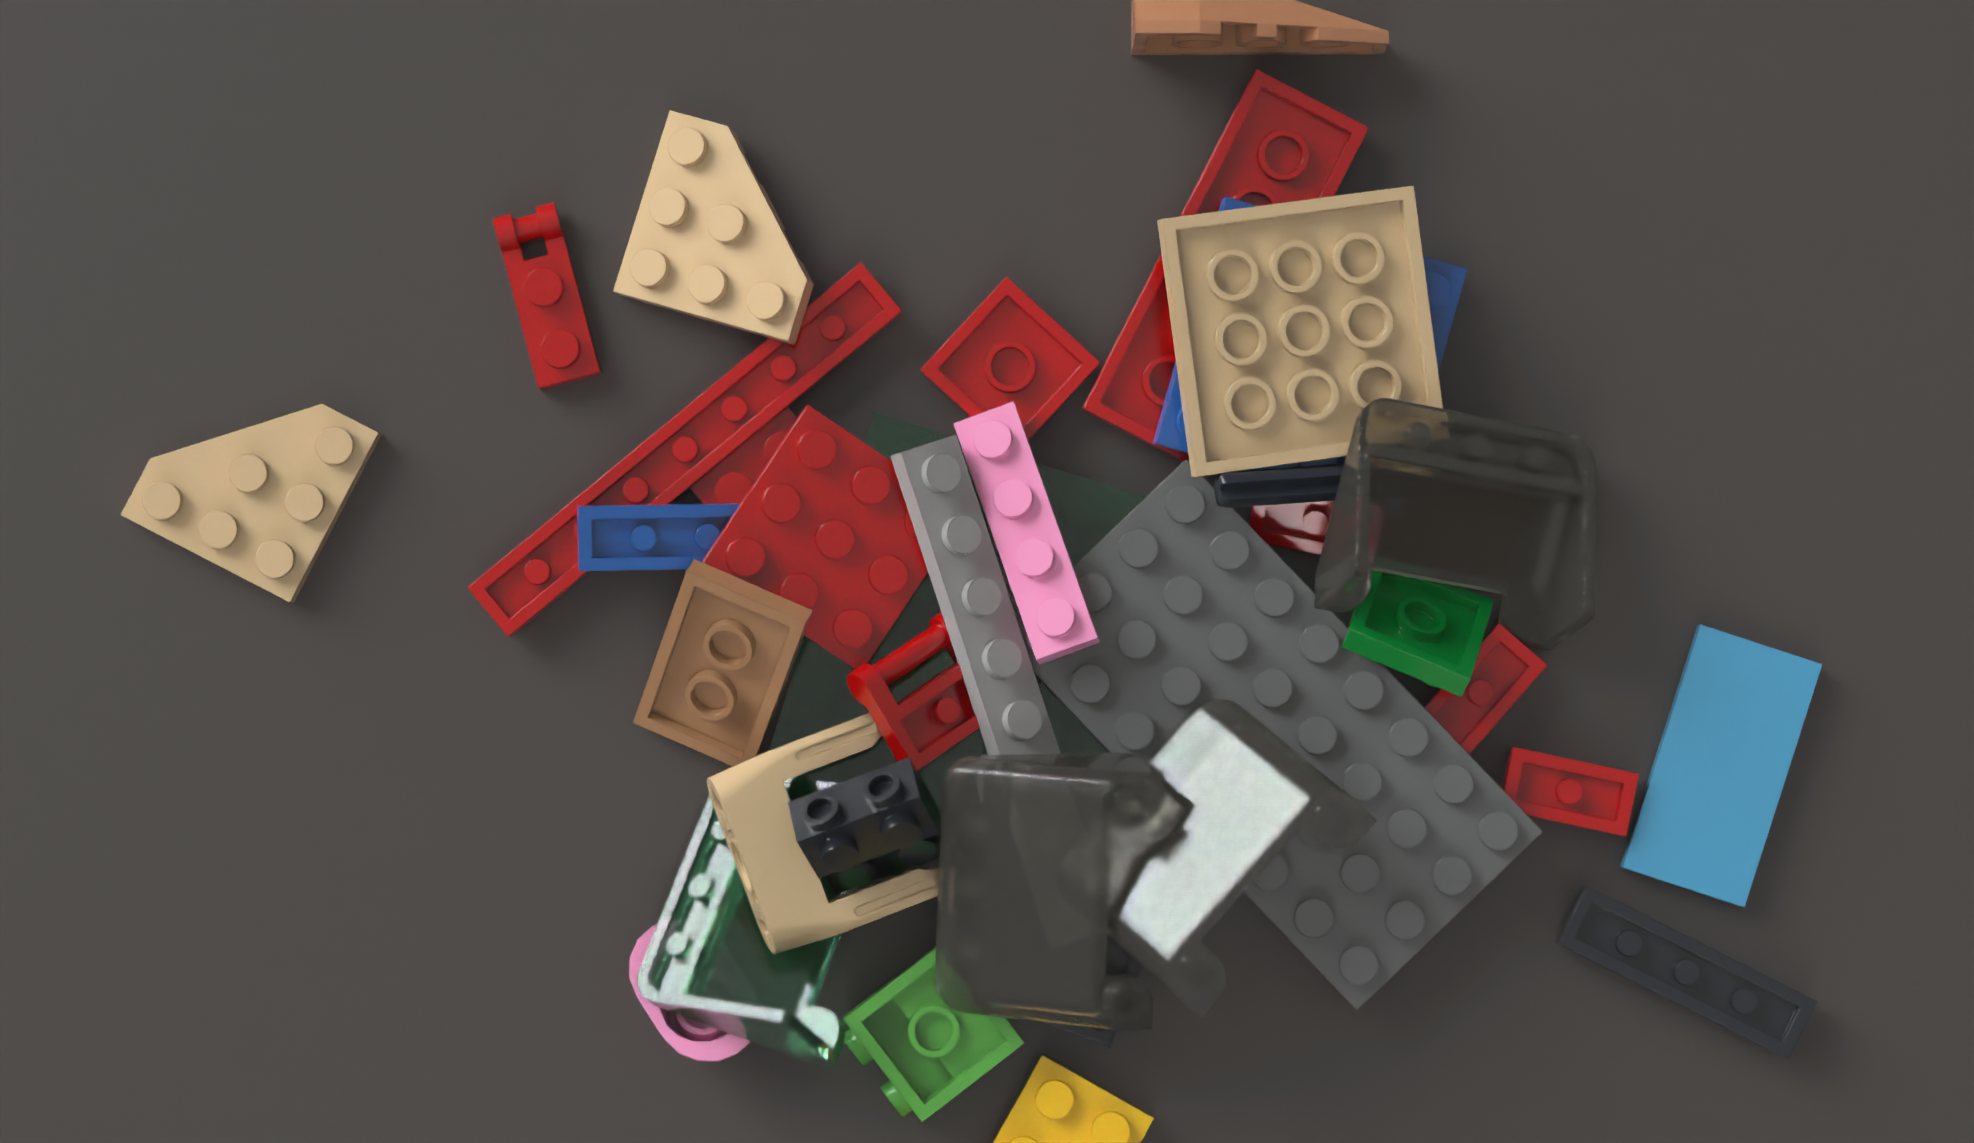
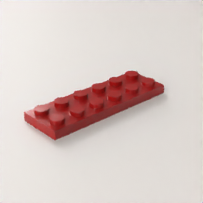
(1270, 152)

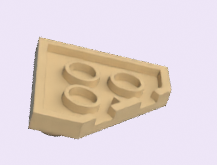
(713, 238)
(257, 495)

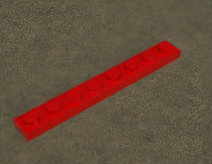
(691, 443)

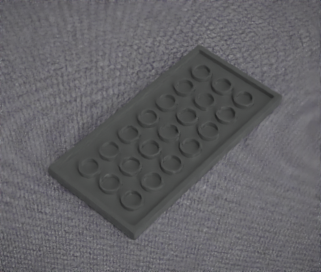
(1209, 612)

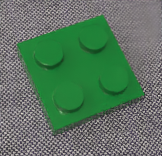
(1420, 629)

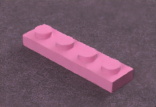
(1026, 533)

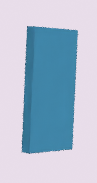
(1721, 765)

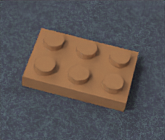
(722, 665)

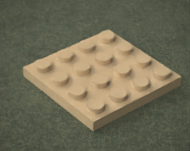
(1295, 324)

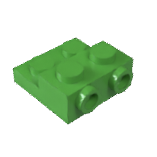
(923, 1042)

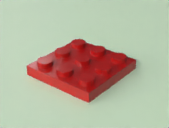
(829, 535)

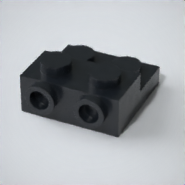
(868, 826)

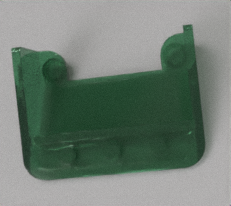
(716, 966)

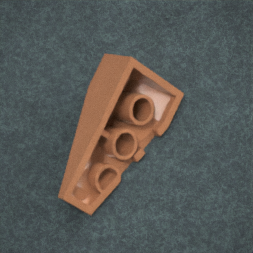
(1247, 29)

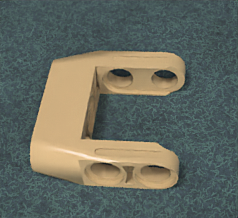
(771, 865)

